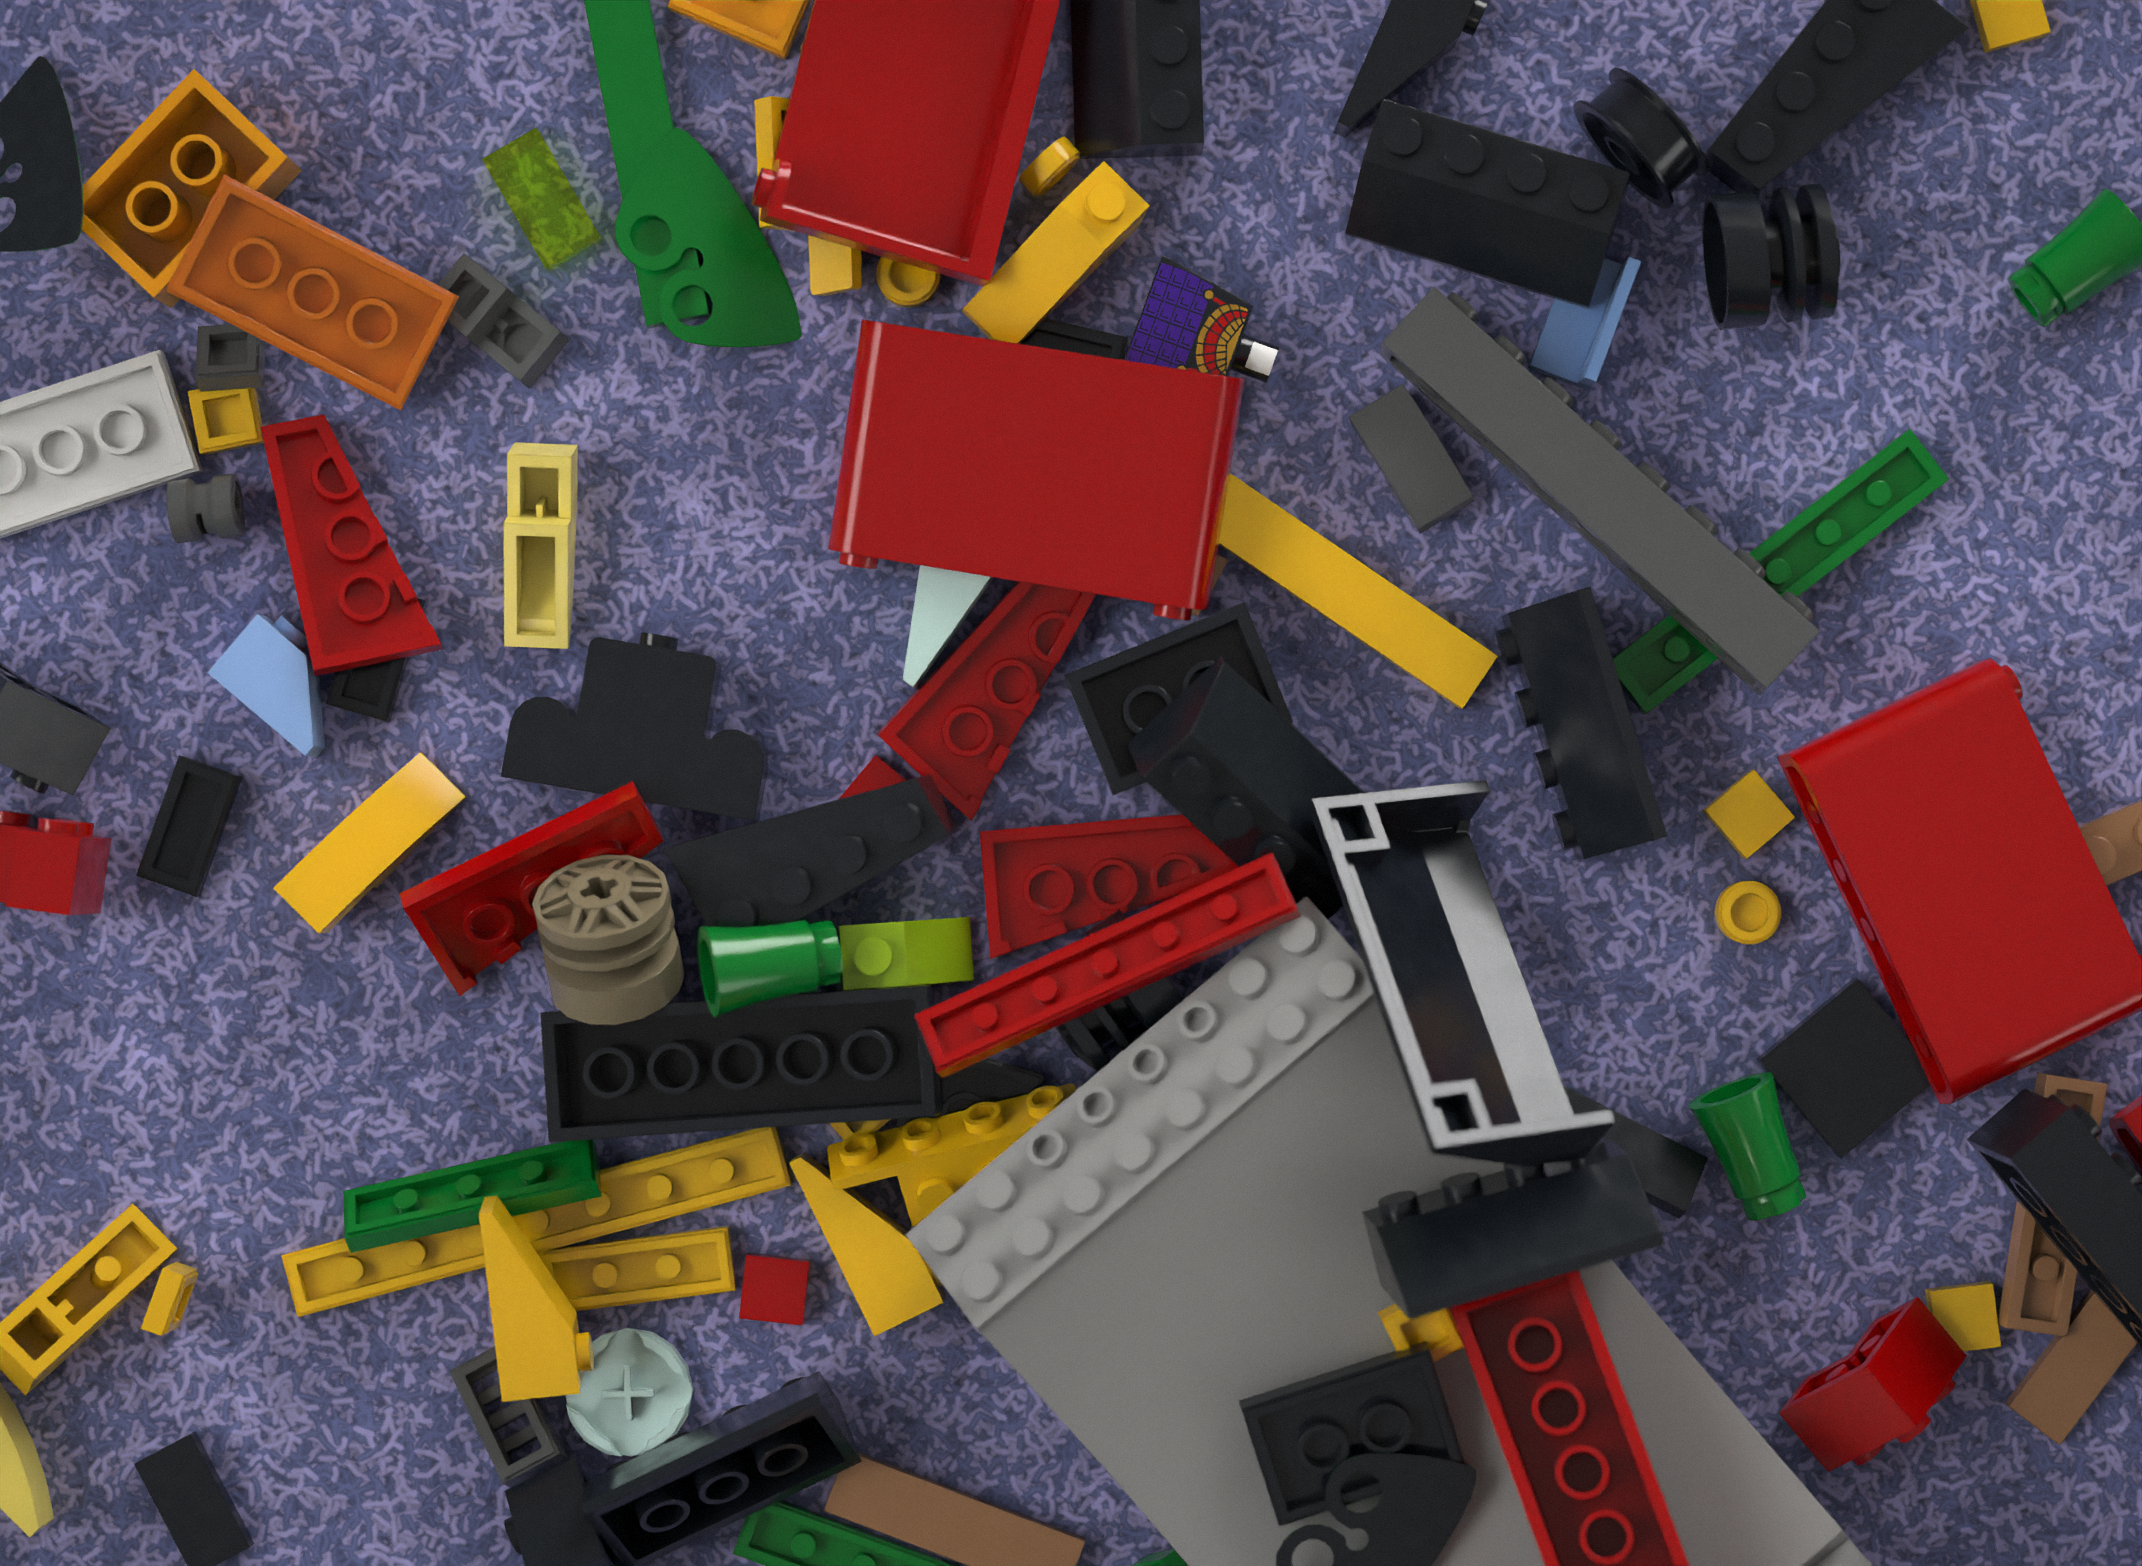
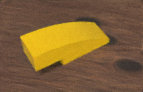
(369, 844)

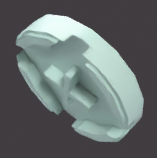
(633, 1394)

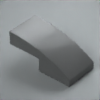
(501, 322)
(1411, 458)

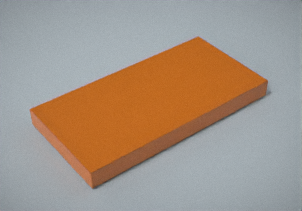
(312, 292)

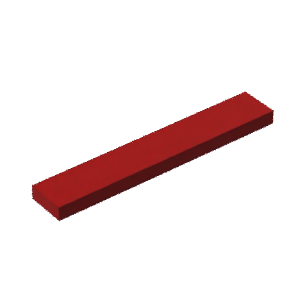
(1107, 965)

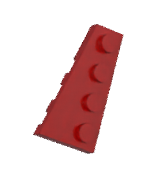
(343, 569)
(983, 691)
(1081, 873)
(486, 903)

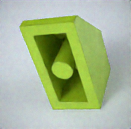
(906, 953)

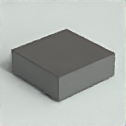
(228, 359)

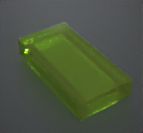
(542, 199)

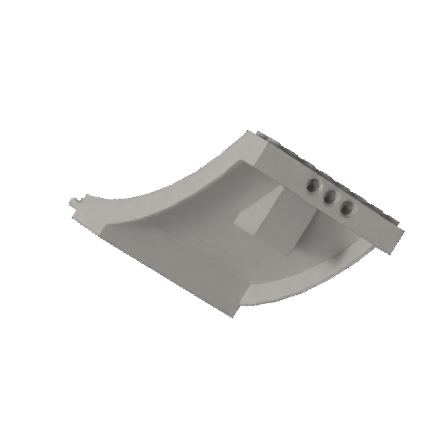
(1208, 1241)

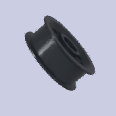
(1641, 137)

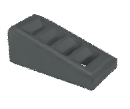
(499, 1450)

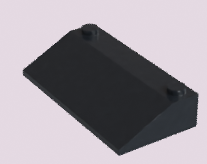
(1449, 977)

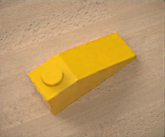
(1058, 256)
(871, 1249)
(80, 1298)
(531, 1317)

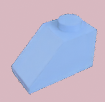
(276, 680)

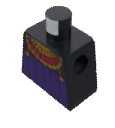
(1197, 327)

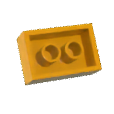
(164, 175)

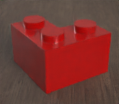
(52, 865)
(1877, 1389)

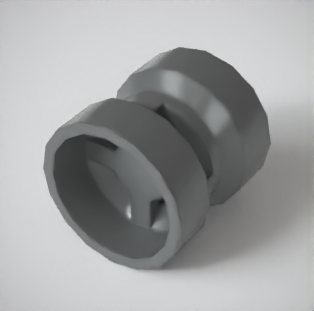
(205, 508)

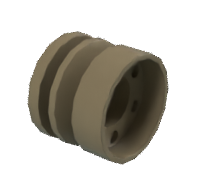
(609, 939)

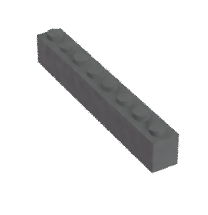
(1599, 490)

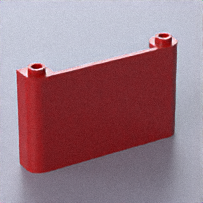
(909, 128)
(1035, 466)
(1968, 878)

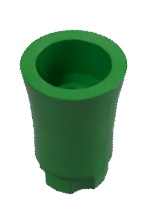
(2080, 260)
(766, 962)
(1752, 1144)

